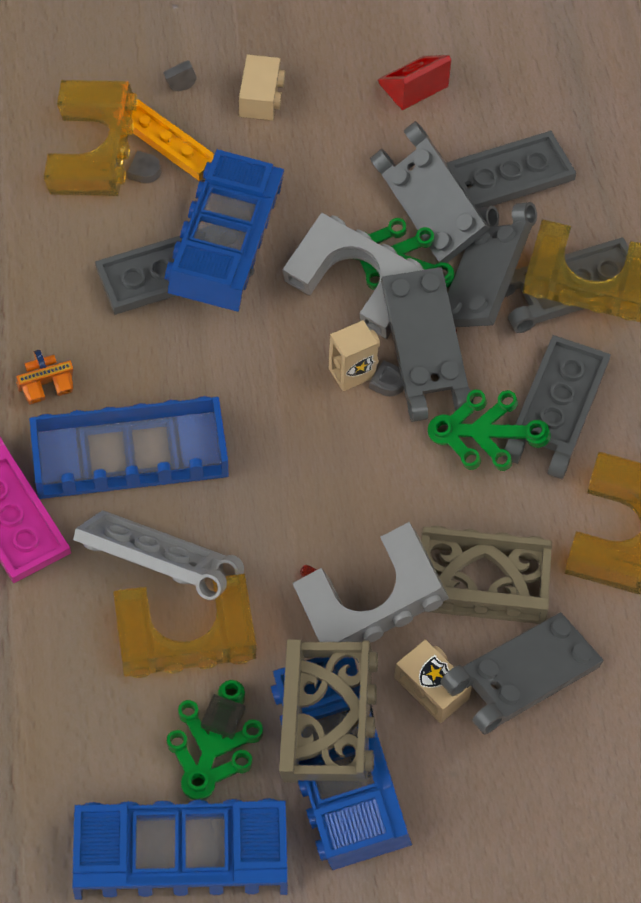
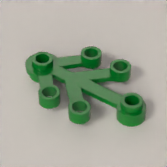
(403, 248)
(483, 430)
(211, 747)

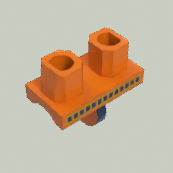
(32, 382)

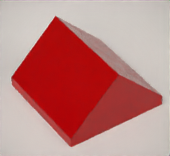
(417, 80)

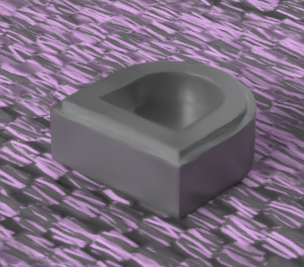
(181, 76)
(144, 168)
(387, 380)

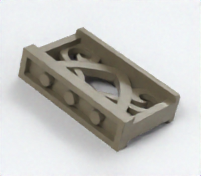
(497, 547)
(299, 674)

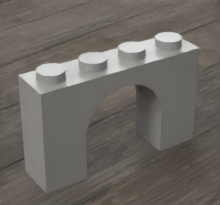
(333, 241)
(414, 592)

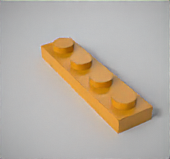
(170, 141)

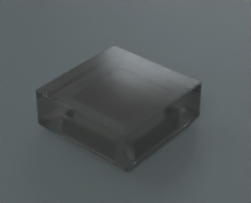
(223, 716)

